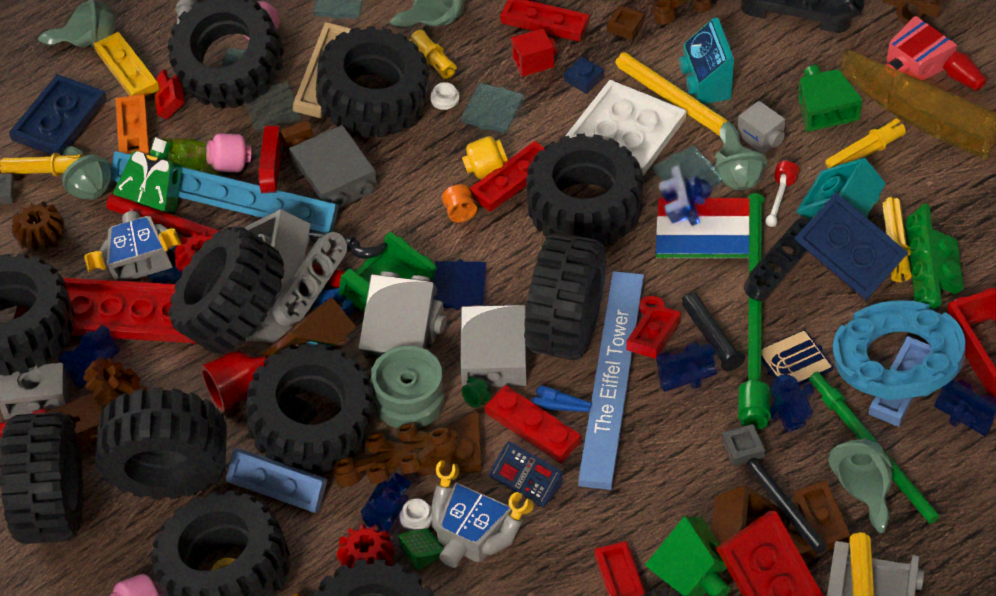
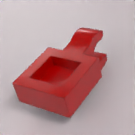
(170, 95)

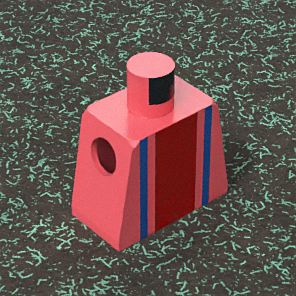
(919, 50)

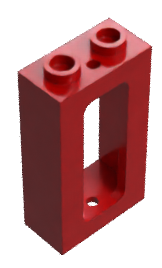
(968, 312)

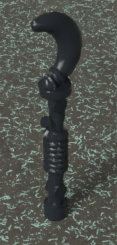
(354, 246)

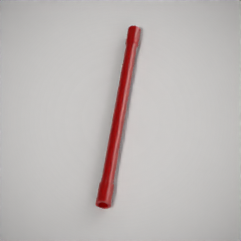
(184, 226)

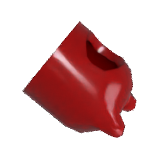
(229, 377)

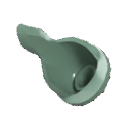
(430, 13)
(87, 25)
(737, 165)
(86, 176)
(866, 475)

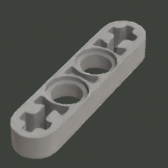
(312, 280)

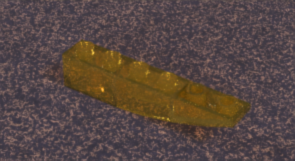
(924, 105)

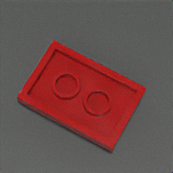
(767, 561)

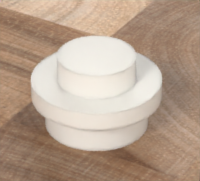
(444, 96)
(416, 515)

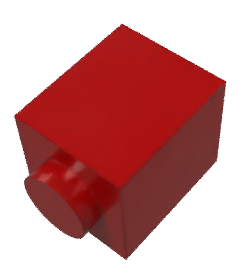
(533, 52)

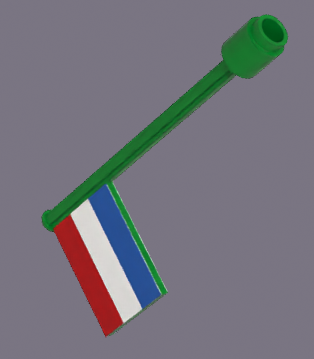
(726, 231)

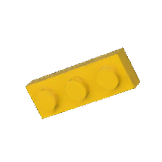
(126, 65)

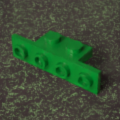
(932, 259)

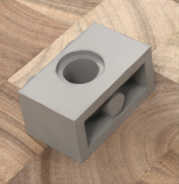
(34, 390)

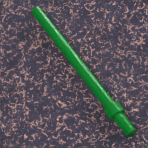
(835, 401)

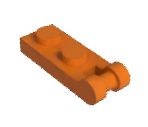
(132, 123)

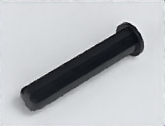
(708, 326)

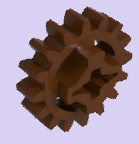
(110, 380)

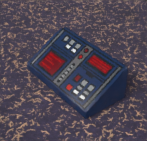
(526, 474)

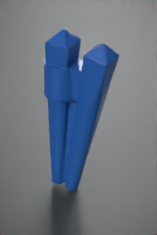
(555, 400)

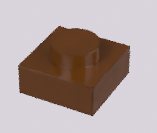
(625, 22)
(295, 135)

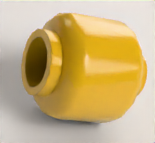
(484, 156)

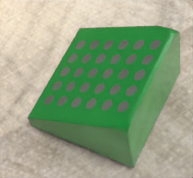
(420, 547)

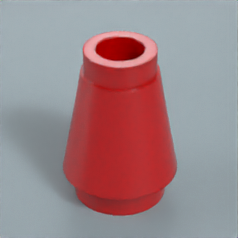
(964, 71)

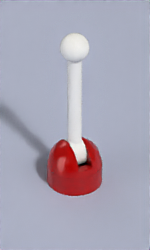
(785, 175)

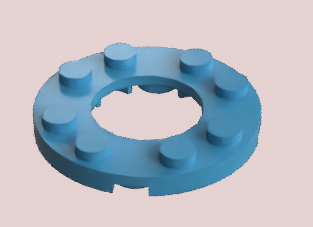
(870, 377)

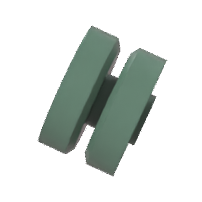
(408, 386)

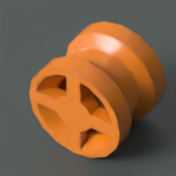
(459, 203)

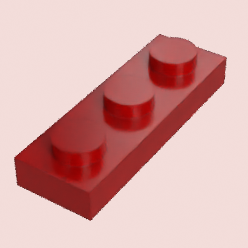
(552, 19)
(505, 181)
(532, 424)

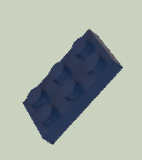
(58, 115)
(850, 246)

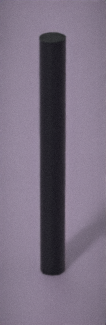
(786, 506)

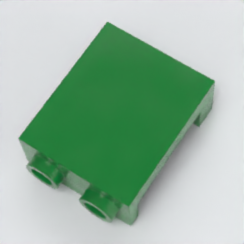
(396, 258)

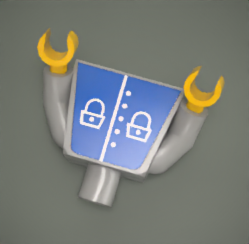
(134, 248)
(472, 522)

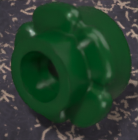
(476, 392)

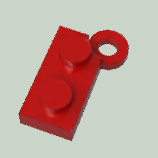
(654, 327)

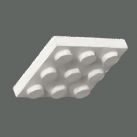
(631, 119)

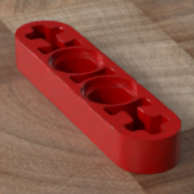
(270, 159)

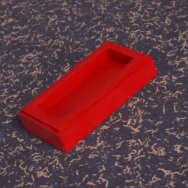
(618, 570)

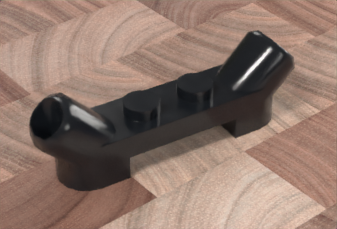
(833, 14)

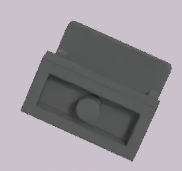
(334, 167)

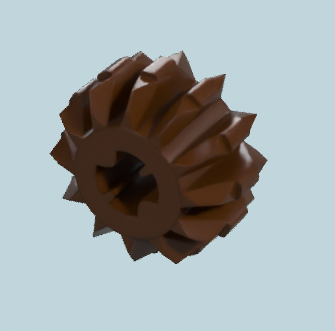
(37, 226)

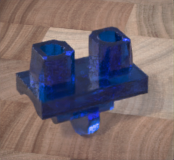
(687, 195)
(92, 347)
(687, 367)
(791, 402)
(966, 406)
(386, 502)

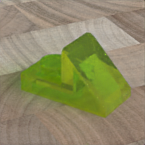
(188, 152)

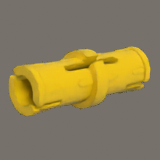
(434, 54)

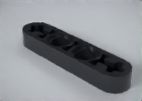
(779, 257)

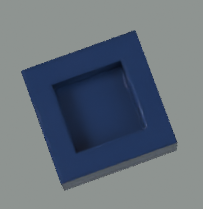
(584, 75)

